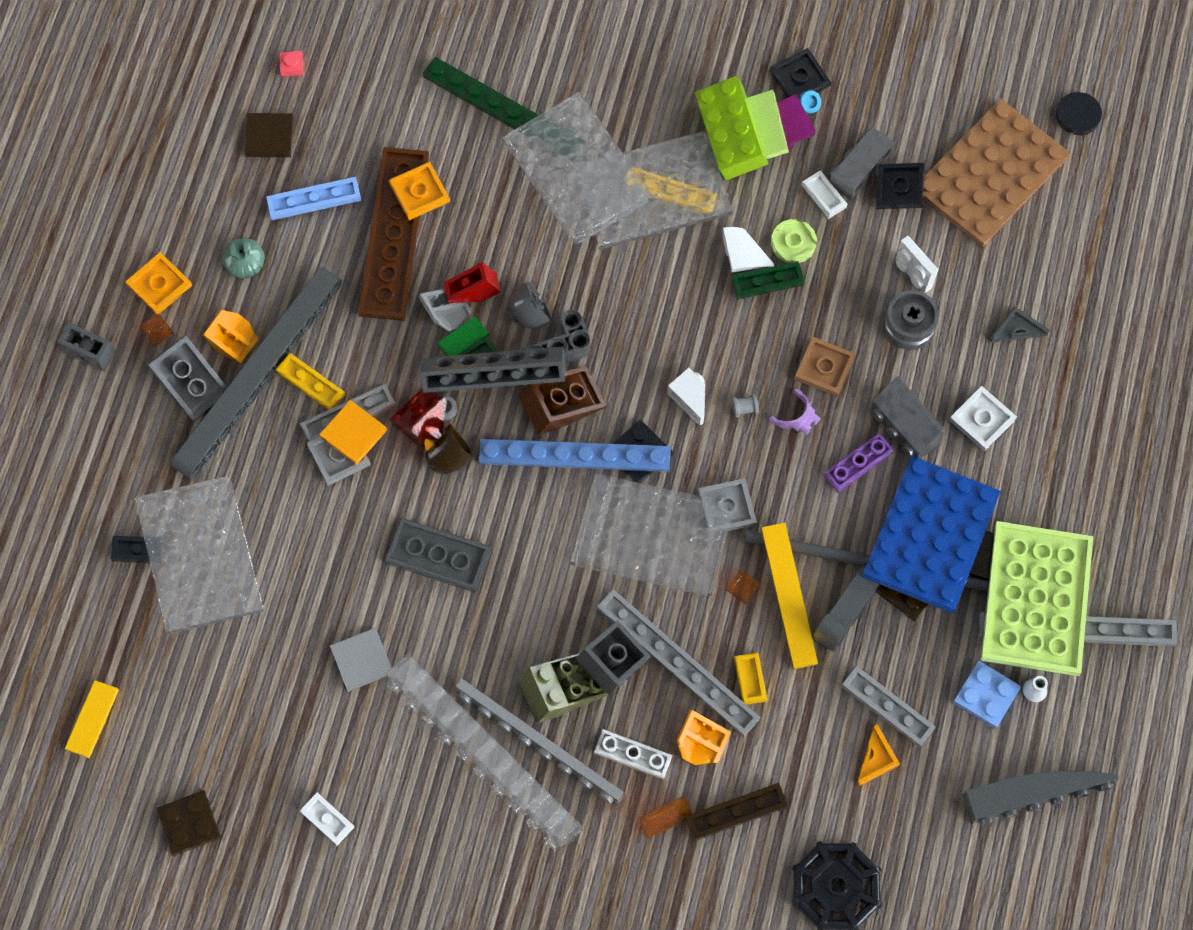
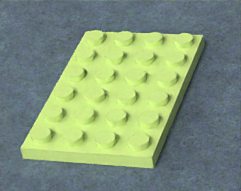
(1037, 598)

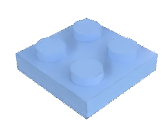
(987, 694)

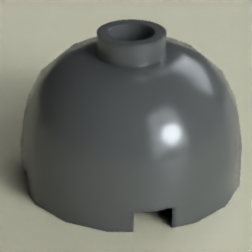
(528, 307)

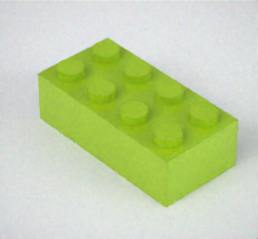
(731, 128)

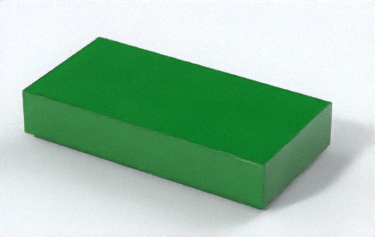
(463, 337)

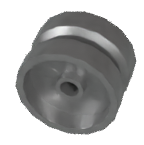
(911, 320)

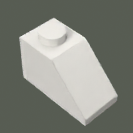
(689, 394)

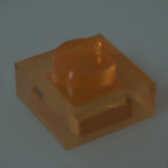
(156, 330)

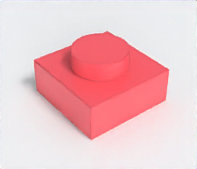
(291, 63)

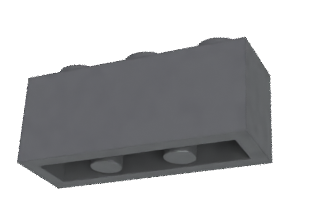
(860, 162)

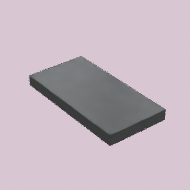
(438, 555)

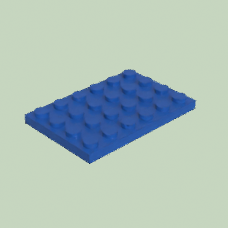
(931, 534)

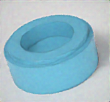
(810, 101)

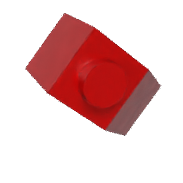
(472, 285)

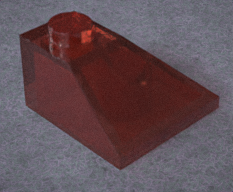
(421, 417)

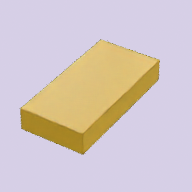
(750, 678)

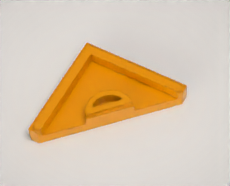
(878, 757)

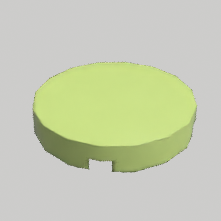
(793, 241)

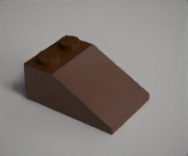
(561, 403)

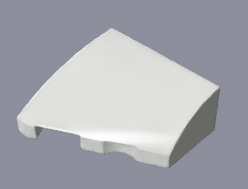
(743, 251)

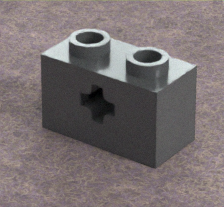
(86, 346)

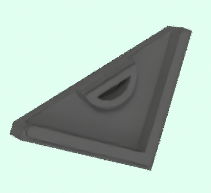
(1018, 326)

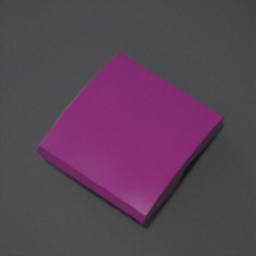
(794, 121)

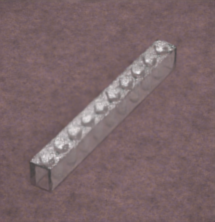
(484, 753)

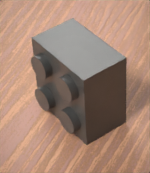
(613, 657)

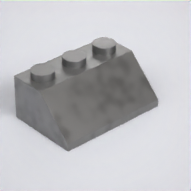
(907, 419)

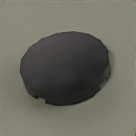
(1079, 113)

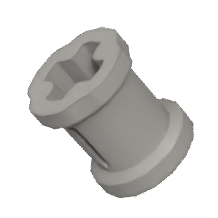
(745, 405)

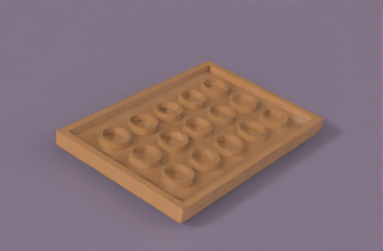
(992, 172)

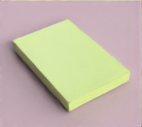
(768, 123)

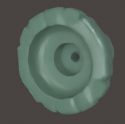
(243, 264)

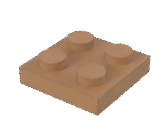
(825, 366)

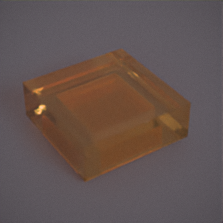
(743, 587)

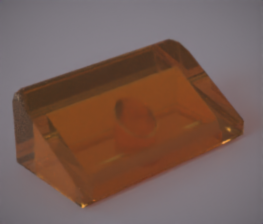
(665, 817)

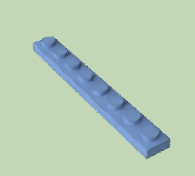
(575, 455)

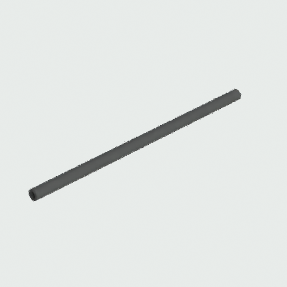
(846, 557)

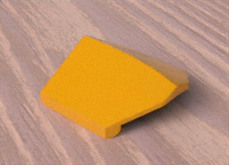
(231, 335)
(701, 740)

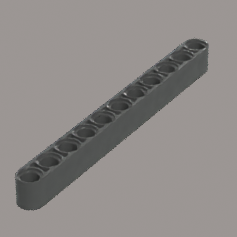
(256, 374)

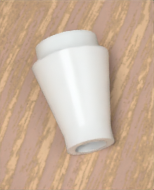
(1034, 693)

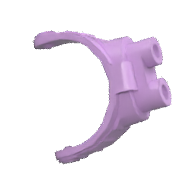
(802, 423)

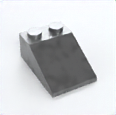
(188, 377)

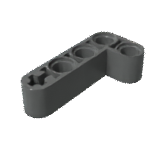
(569, 338)
(846, 611)

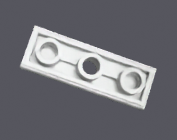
(648, 759)

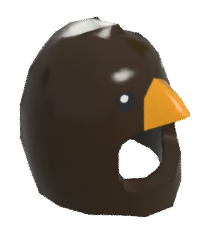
(448, 452)

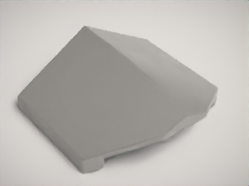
(443, 313)

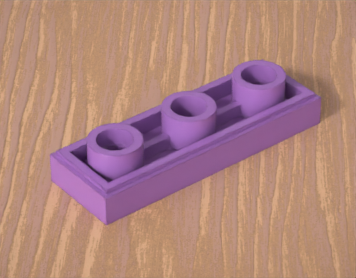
(847, 469)

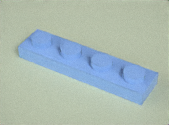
(313, 198)

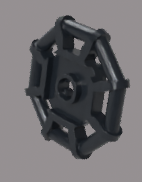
(837, 871)

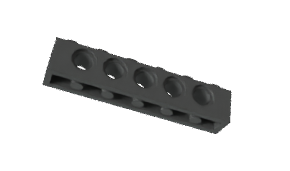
(493, 369)

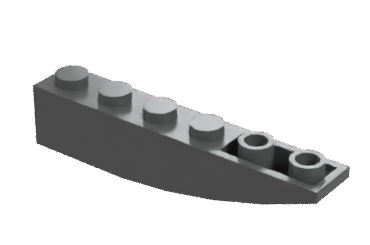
(1030, 792)

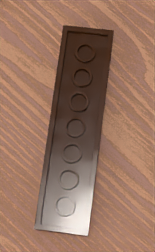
(390, 242)

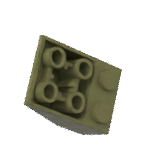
(558, 688)

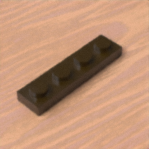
(736, 812)

